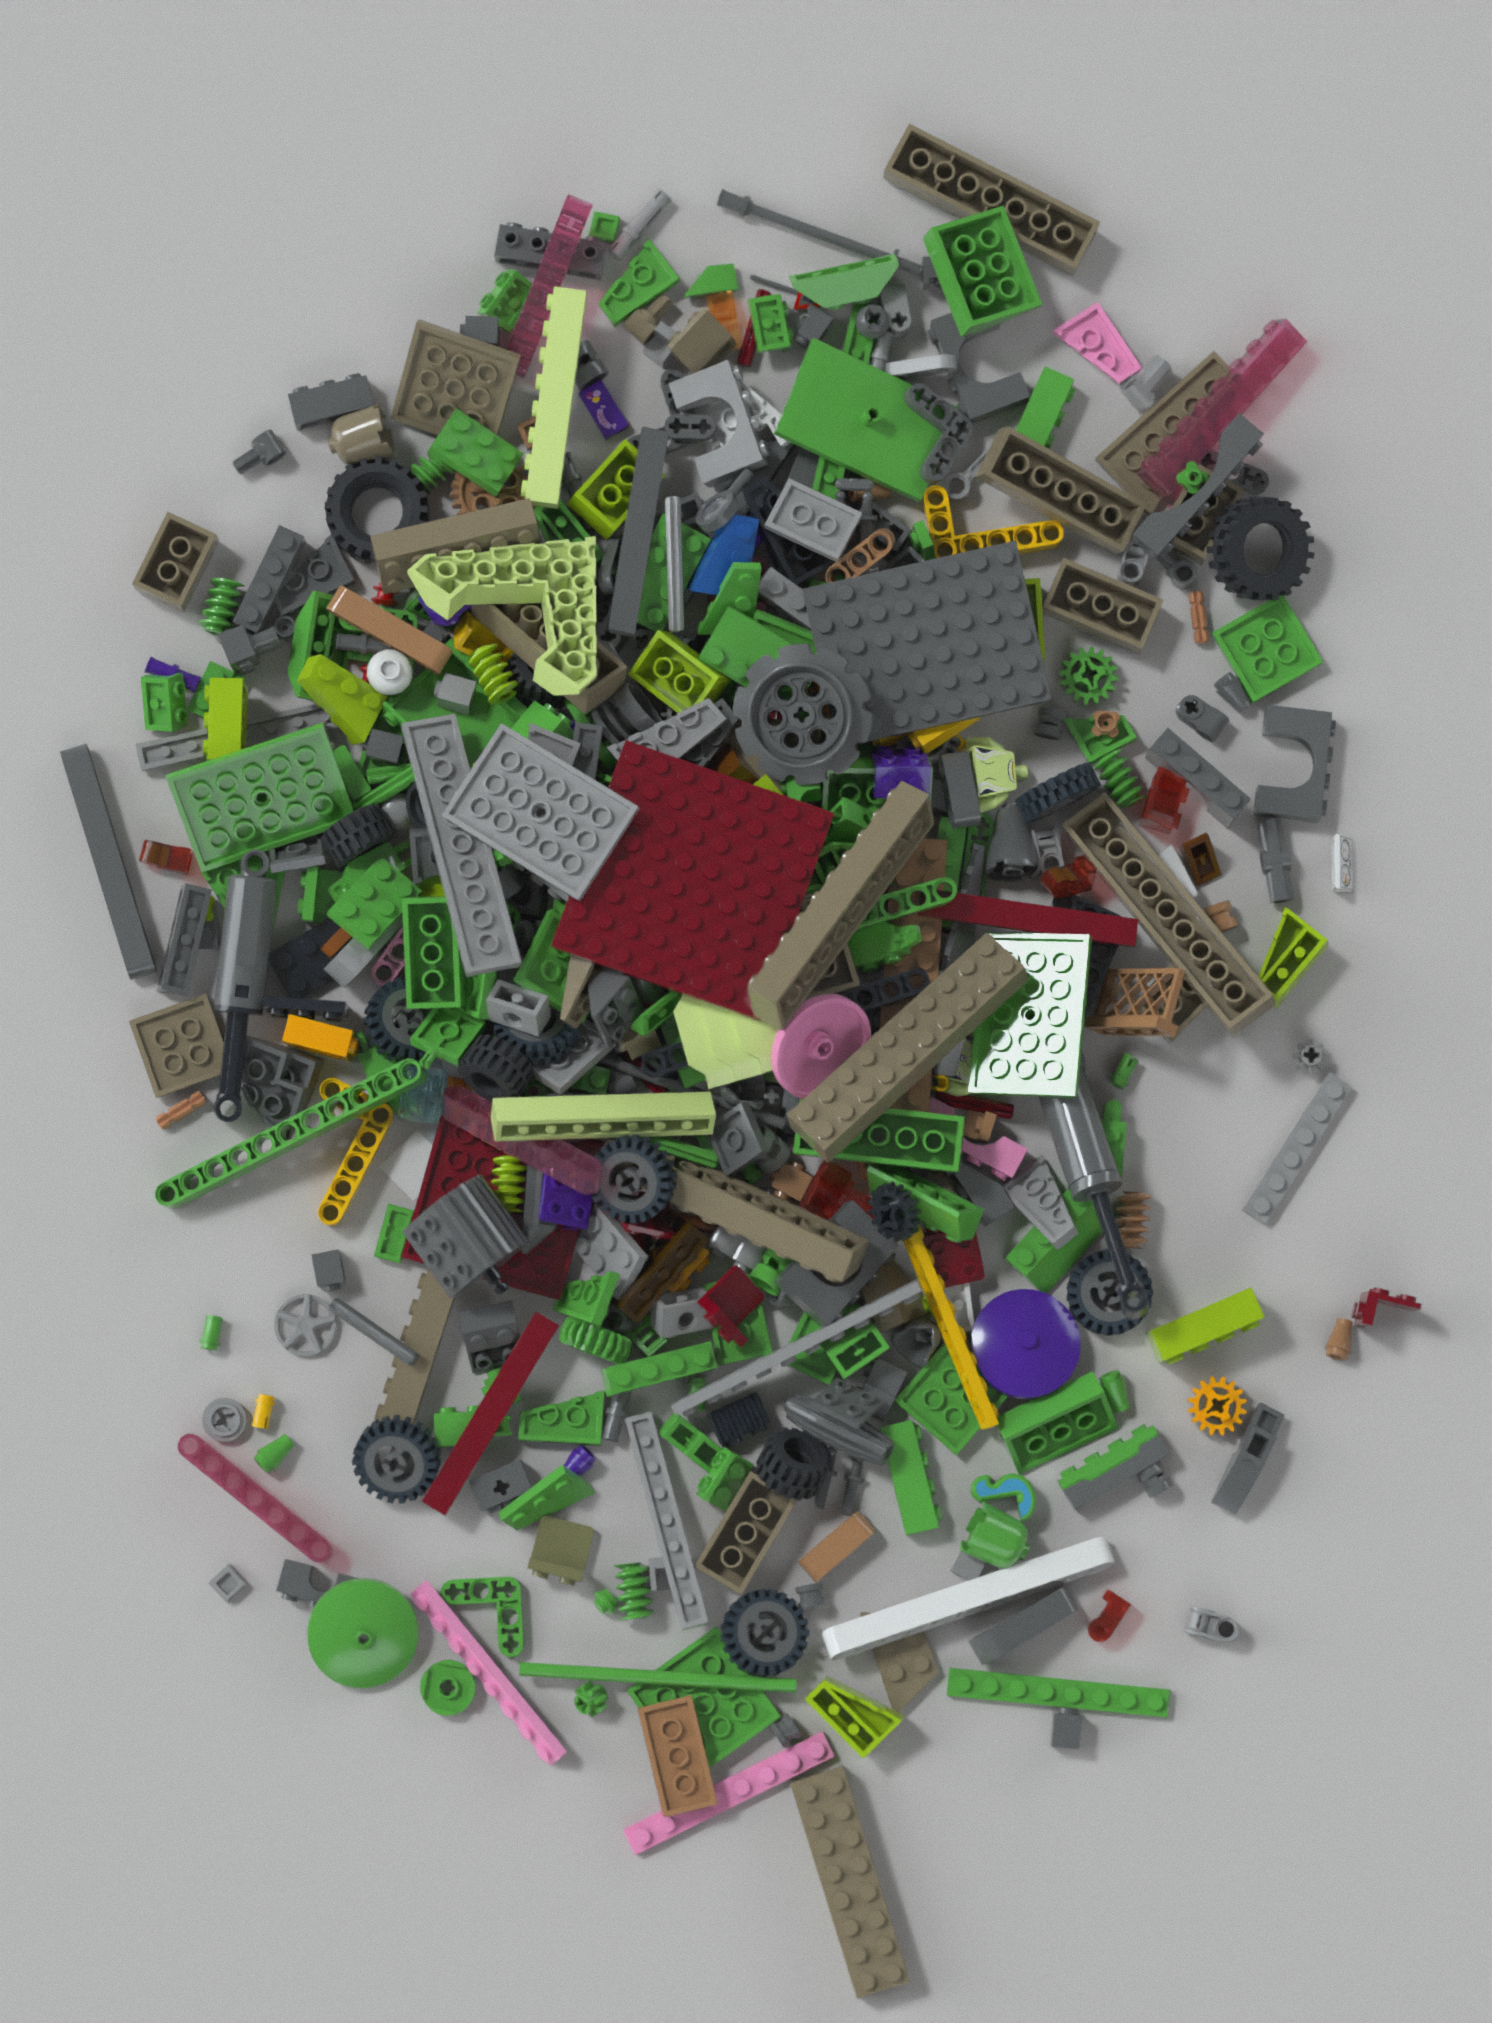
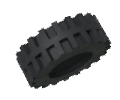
(362, 478)
(1229, 548)

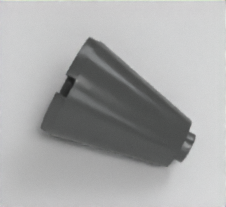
(1011, 847)

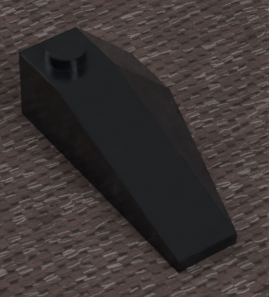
(788, 557)

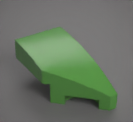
(714, 280)

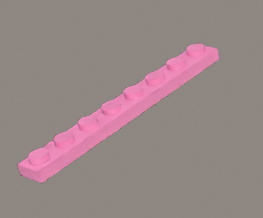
(487, 1671)
(733, 1791)

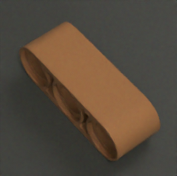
(867, 547)
(836, 1546)

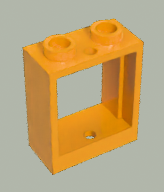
(320, 1038)

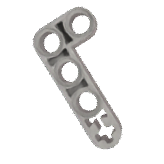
(356, 956)

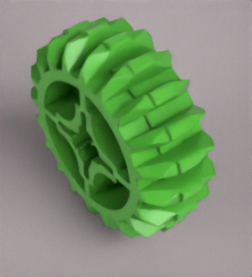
(595, 1340)

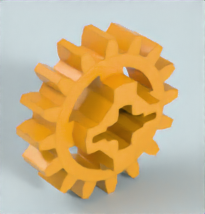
(1223, 1417)

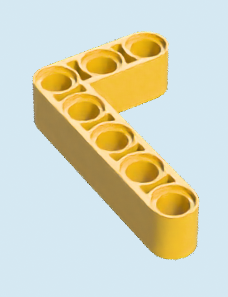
(982, 539)
(356, 1149)

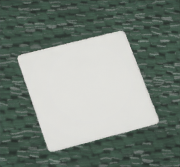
(408, 1164)

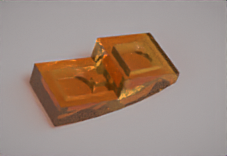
(723, 308)

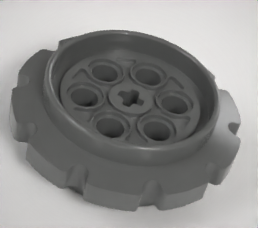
(808, 760)

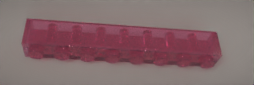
(1227, 399)

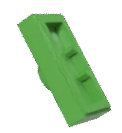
(391, 1237)

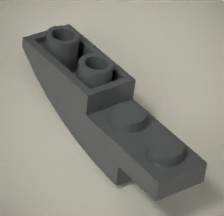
(1248, 1459)

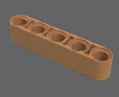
(389, 629)

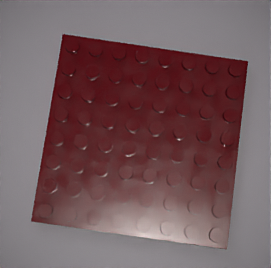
(696, 880)

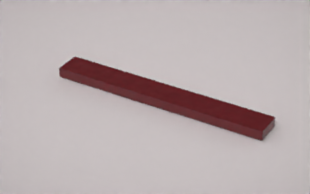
(1034, 918)
(490, 1413)

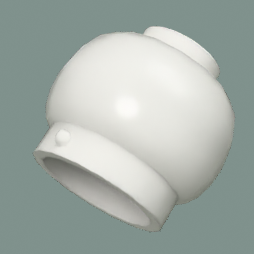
(389, 672)

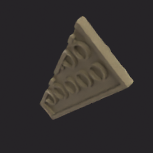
(1125, 454)

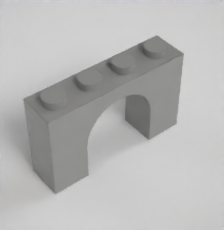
(745, 448)

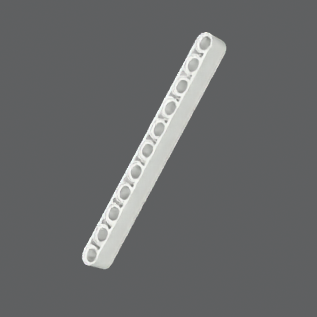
(968, 1598)

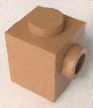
(790, 1182)

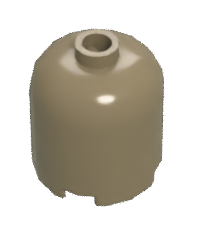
(361, 436)

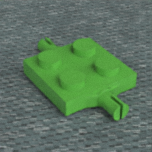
(447, 1035)

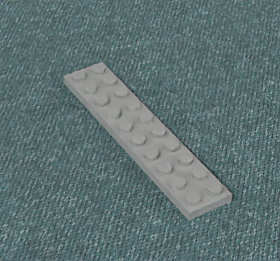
(462, 860)

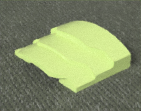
(723, 1042)

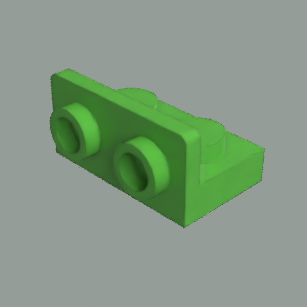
(506, 299)
(769, 323)
(164, 702)
(724, 1479)

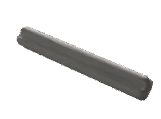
(374, 1332)

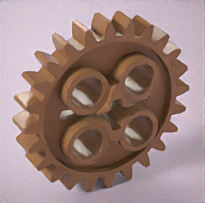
(465, 487)

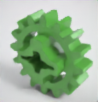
(1076, 679)

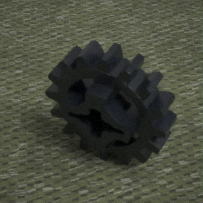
(894, 1211)

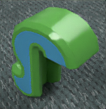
(1006, 1486)

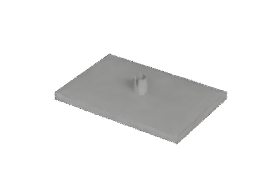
(517, 784)

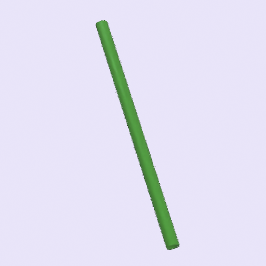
(657, 1677)

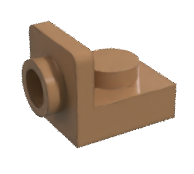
(979, 1125)

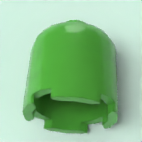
(995, 1537)

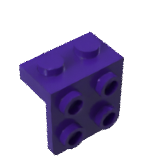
(900, 765)
(564, 1205)

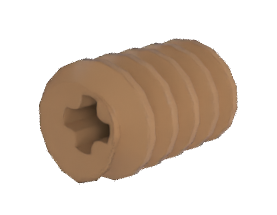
(1132, 1218)

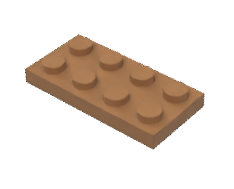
(677, 1756)

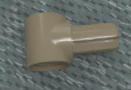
(643, 322)

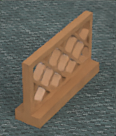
(1133, 1022)

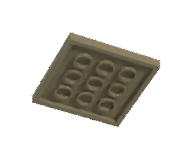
(450, 373)

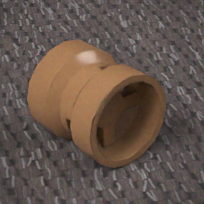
(1220, 915)

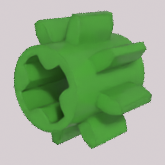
(591, 1699)

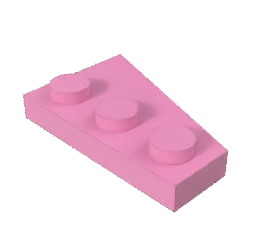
(1099, 343)

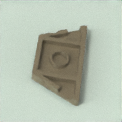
(905, 1667)

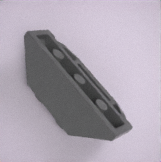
(533, 1227)

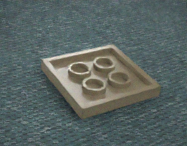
(179, 1045)

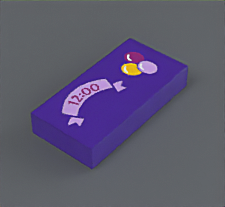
(603, 410)

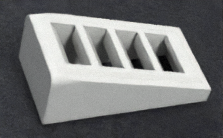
(1173, 862)

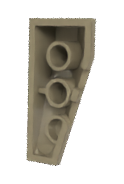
(576, 994)
(889, 1279)

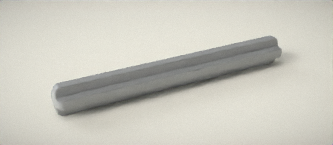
(674, 564)

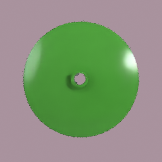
(358, 1609)

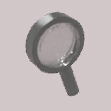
(722, 506)

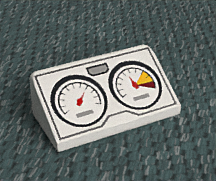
(1341, 863)

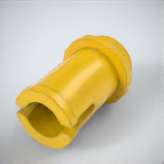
(263, 1411)

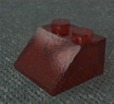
(1164, 801)
(826, 1190)

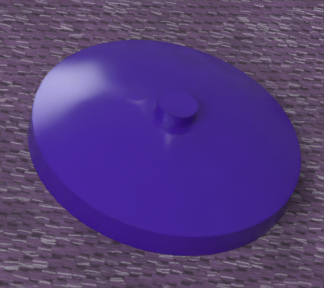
(1025, 1343)

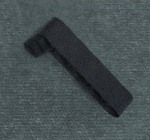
(1096, 964)

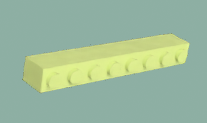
(555, 396)
(602, 1116)

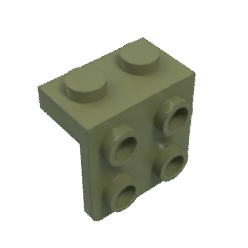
(561, 1550)

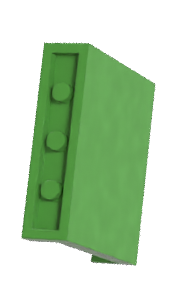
(476, 729)

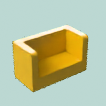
(472, 635)

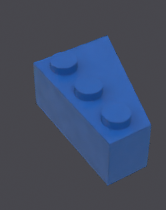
(729, 544)

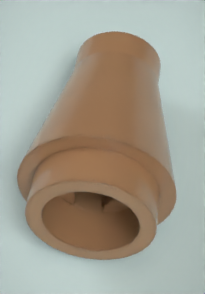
(1339, 1342)

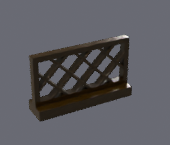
(666, 1265)

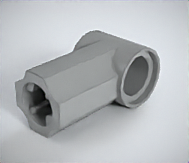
(1141, 386)

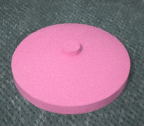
(817, 1042)

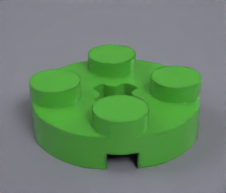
(458, 1699)

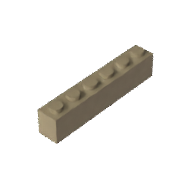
(424, 1337)

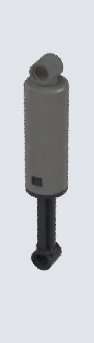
(242, 969)

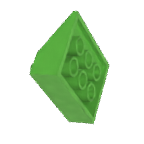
(981, 270)

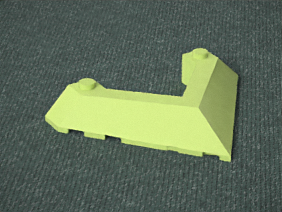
(550, 573)

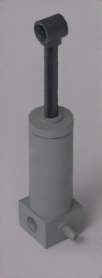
(1092, 1176)

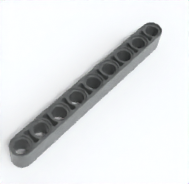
(108, 861)

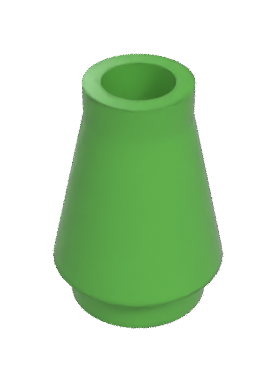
(1115, 1390)
(273, 1454)

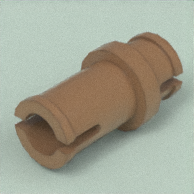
(878, 493)

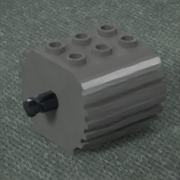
(466, 1237)

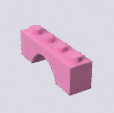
(1001, 1156)

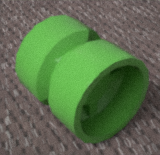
(765, 1273)

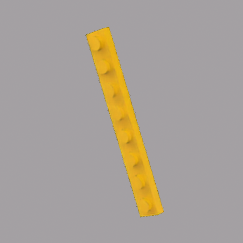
(952, 1333)

